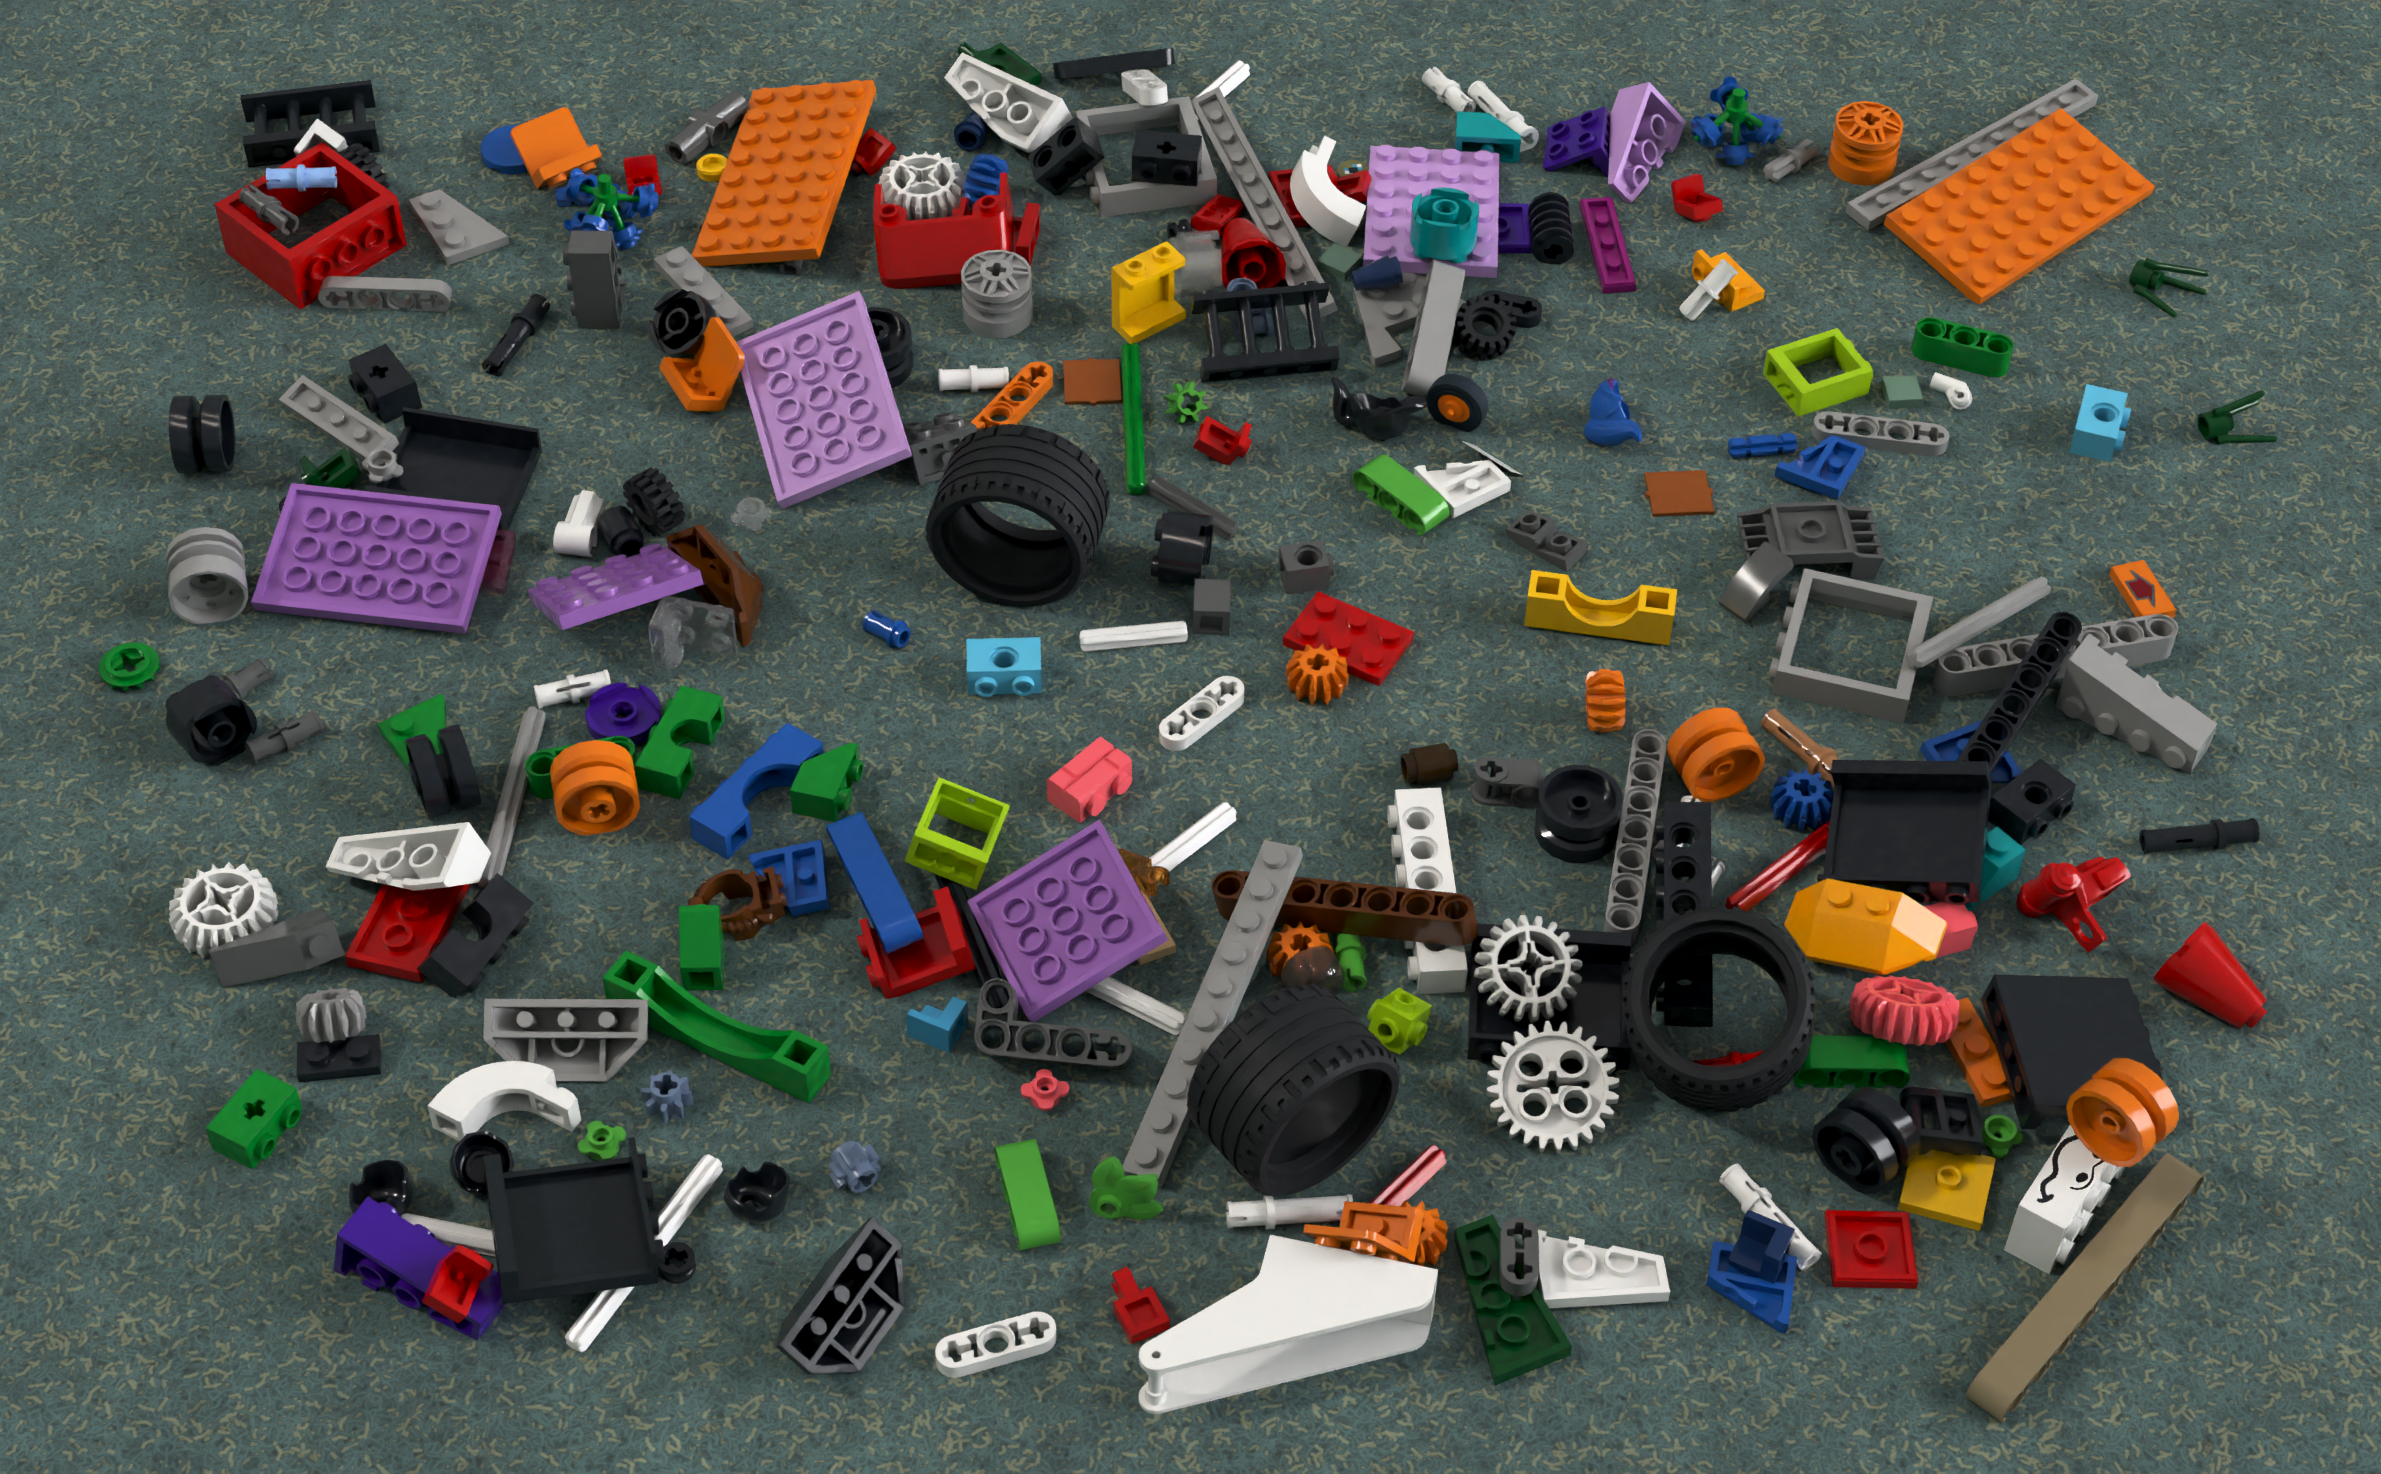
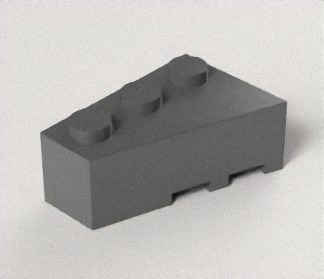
(594, 279)

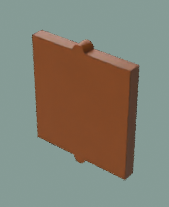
(1092, 381)
(1679, 493)

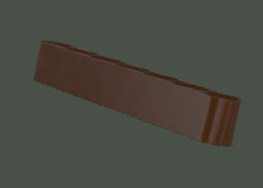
(1363, 909)

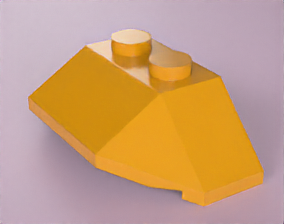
(1863, 927)

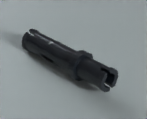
(522, 326)
(2197, 836)

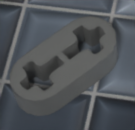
(1510, 1256)

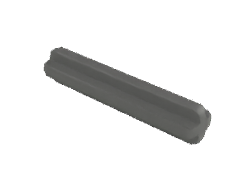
(1184, 501)

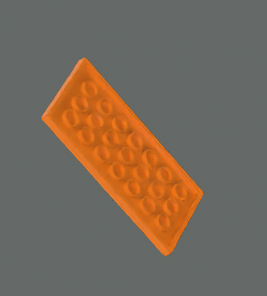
(785, 174)
(2018, 206)

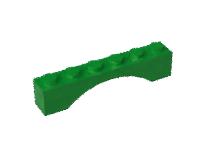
(775, 1057)

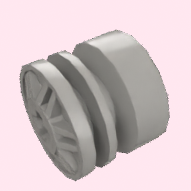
(997, 293)
(206, 576)

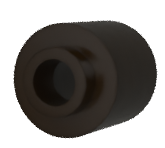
(1429, 764)

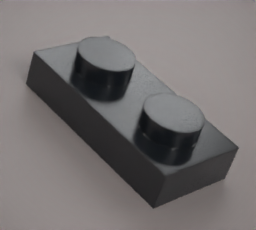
(339, 1059)

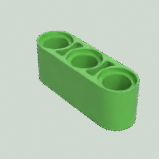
(1401, 493)
(1028, 1194)

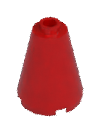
(1250, 255)
(2212, 979)

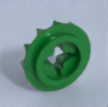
(138, 655)

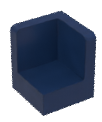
(1761, 1246)

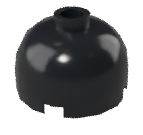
(680, 323)

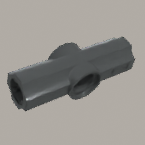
(707, 127)

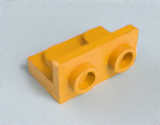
(1739, 291)

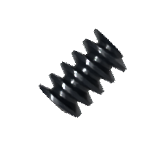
(1550, 228)

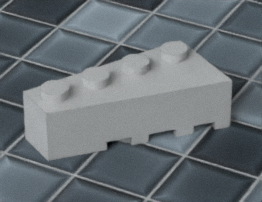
(2133, 708)

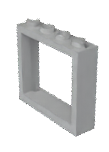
(1146, 195)
(1837, 690)

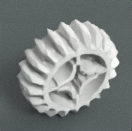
(928, 185)
(221, 907)
(1511, 970)

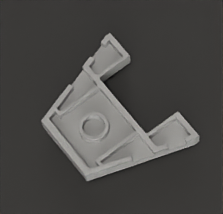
(1389, 311)

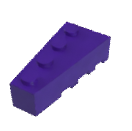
(403, 1259)

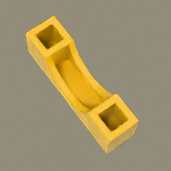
(1640, 617)

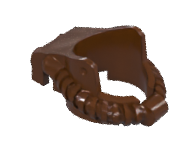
(764, 908)

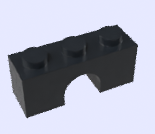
(496, 913)

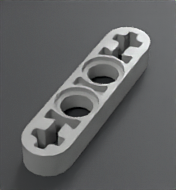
(385, 289)
(1880, 433)

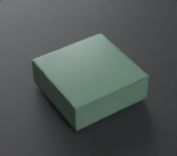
(1339, 261)
(1901, 392)

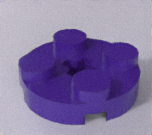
(617, 698)

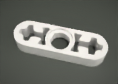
(1144, 87)
(1204, 700)
(1003, 1329)

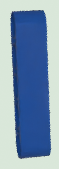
(874, 882)

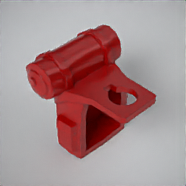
(2070, 892)

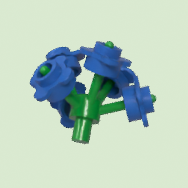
(1746, 125)
(612, 203)

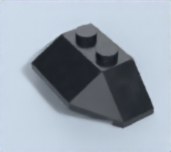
(847, 1305)

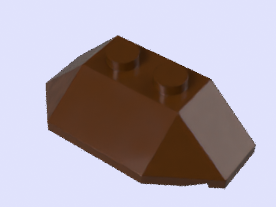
(724, 576)

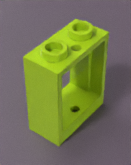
(1805, 397)
(946, 855)

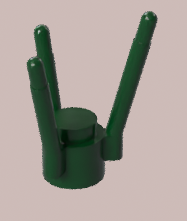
(2148, 276)
(2219, 422)

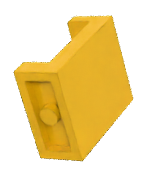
(1145, 293)

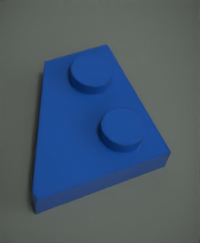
(802, 872)

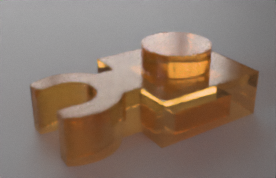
(1144, 873)

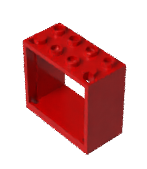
(337, 250)

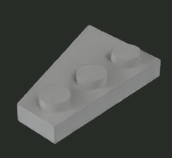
(454, 228)

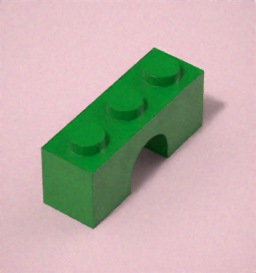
(686, 718)

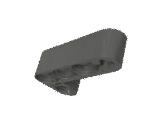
(1054, 1034)

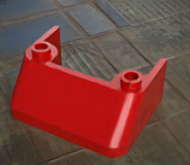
(937, 248)

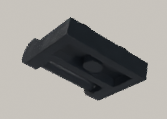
(1954, 1118)

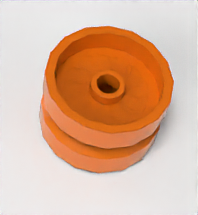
(1715, 754)
(594, 788)
(2122, 1112)

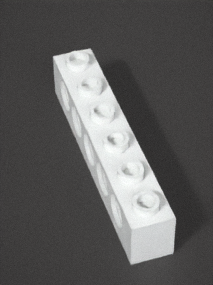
(1426, 865)

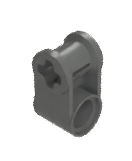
(1511, 780)

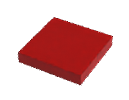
(1870, 1249)

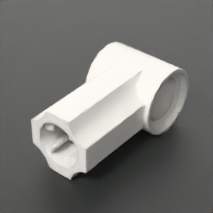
(579, 530)

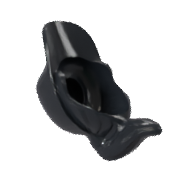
(1373, 416)

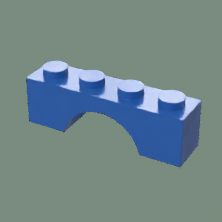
(723, 820)

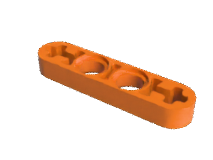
(1018, 385)

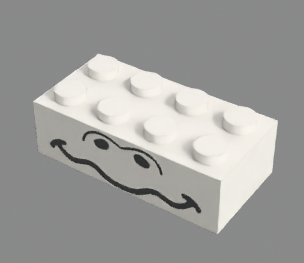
(2060, 1204)

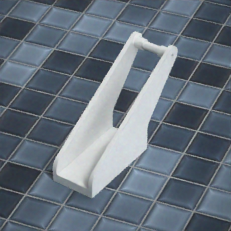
(1298, 1319)

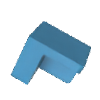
(939, 1027)

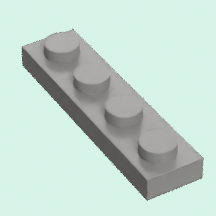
(687, 274)
(336, 418)

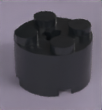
(1183, 547)
(210, 721)

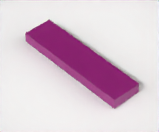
(1607, 245)

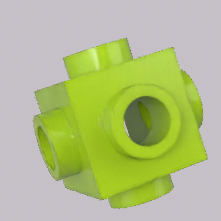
(1399, 1020)

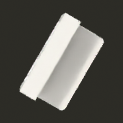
(320, 133)

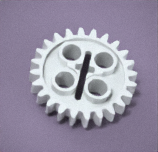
(1548, 1051)

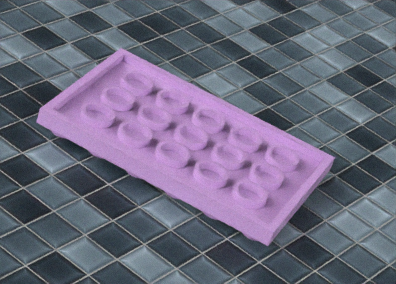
(1403, 174)
(822, 400)

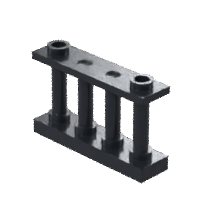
(278, 147)
(1252, 362)

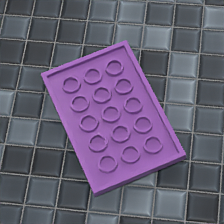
(377, 558)

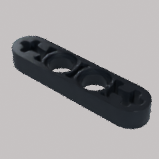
(1113, 63)

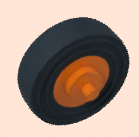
(1457, 402)

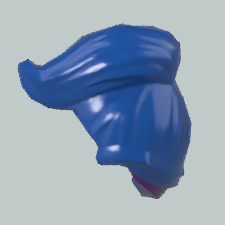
(1610, 417)

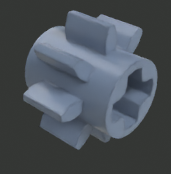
(667, 1096)
(854, 1166)

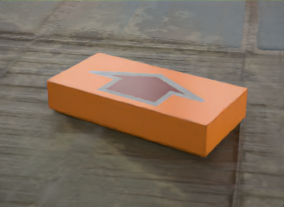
(2141, 589)

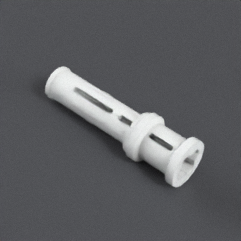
(1492, 104)

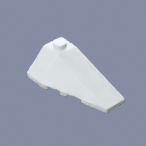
(1008, 105)
(413, 857)

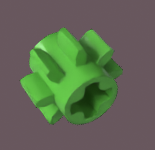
(1177, 397)

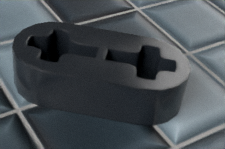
(1519, 305)

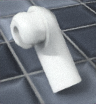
(1955, 390)

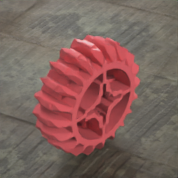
(1904, 1010)

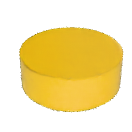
(711, 167)

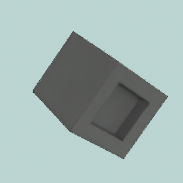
(1304, 567)
(1211, 606)

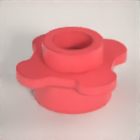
(1045, 1099)

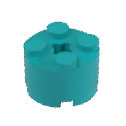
(1444, 225)

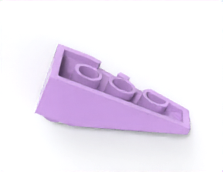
(1640, 133)

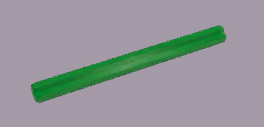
(1133, 419)

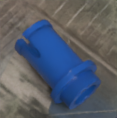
(893, 632)

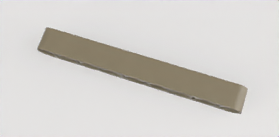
(2078, 1291)

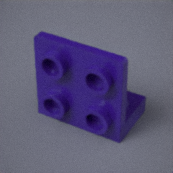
(1579, 139)

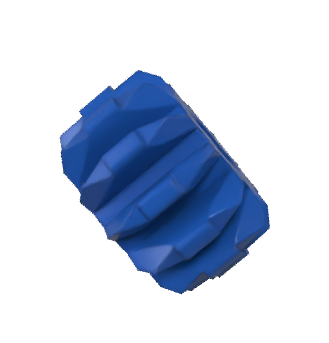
(984, 177)
(1802, 799)

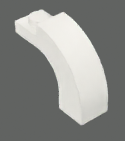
(1319, 200)
(498, 1089)

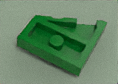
(417, 720)

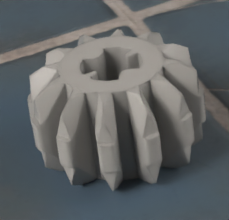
(330, 1015)

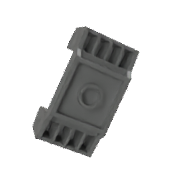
(1816, 534)

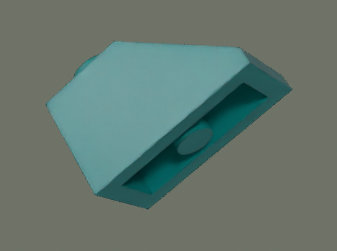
(1485, 132)
(2001, 864)

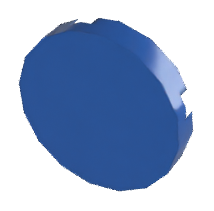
(501, 153)

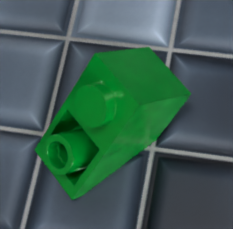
(825, 783)
(701, 947)

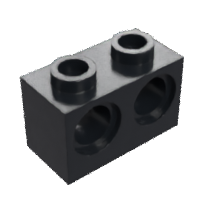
(1066, 156)

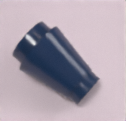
(970, 132)
(1378, 274)

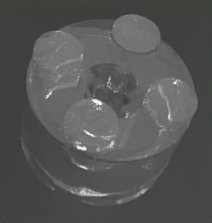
(1202, 263)

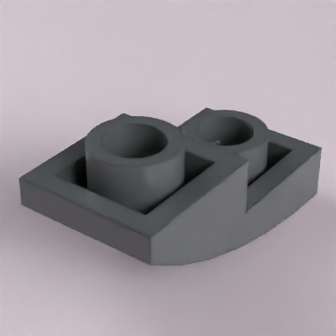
(1541, 538)
(1754, 580)

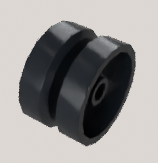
(894, 342)
(202, 433)
(436, 773)
(1578, 813)
(1866, 1140)

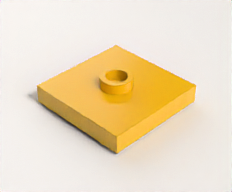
(1948, 1187)

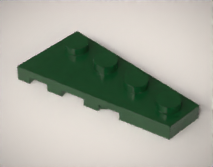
(1514, 1330)

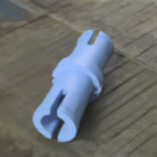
(301, 178)

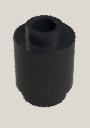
(621, 531)

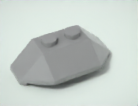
(572, 1036)

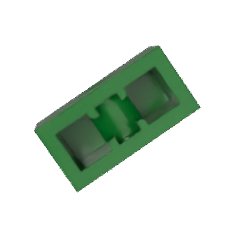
(255, 1119)

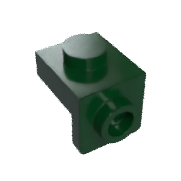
(335, 472)

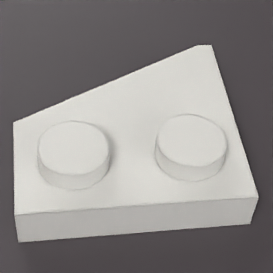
(1466, 484)

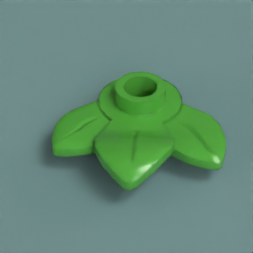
(1121, 1194)

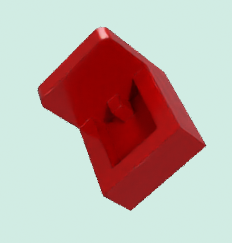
(872, 153)
(642, 171)
(1352, 185)
(1692, 201)
(1222, 442)
(456, 1282)

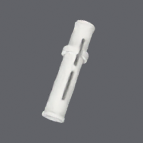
(1760, 1202)
(1285, 1211)

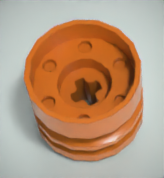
(1865, 143)

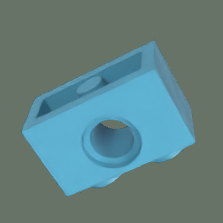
(2099, 423)
(1004, 666)

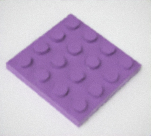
(614, 586)
(1066, 921)

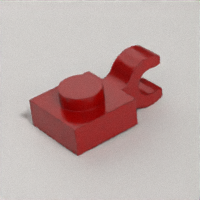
(1137, 1310)

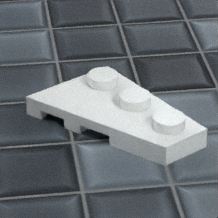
(1596, 1276)

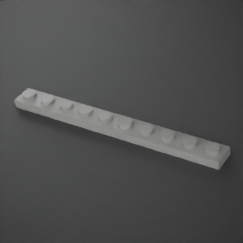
(1257, 191)
(1877, 203)
(1213, 1007)

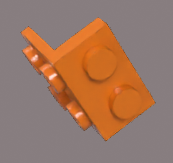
(553, 148)
(710, 376)
(1373, 1231)

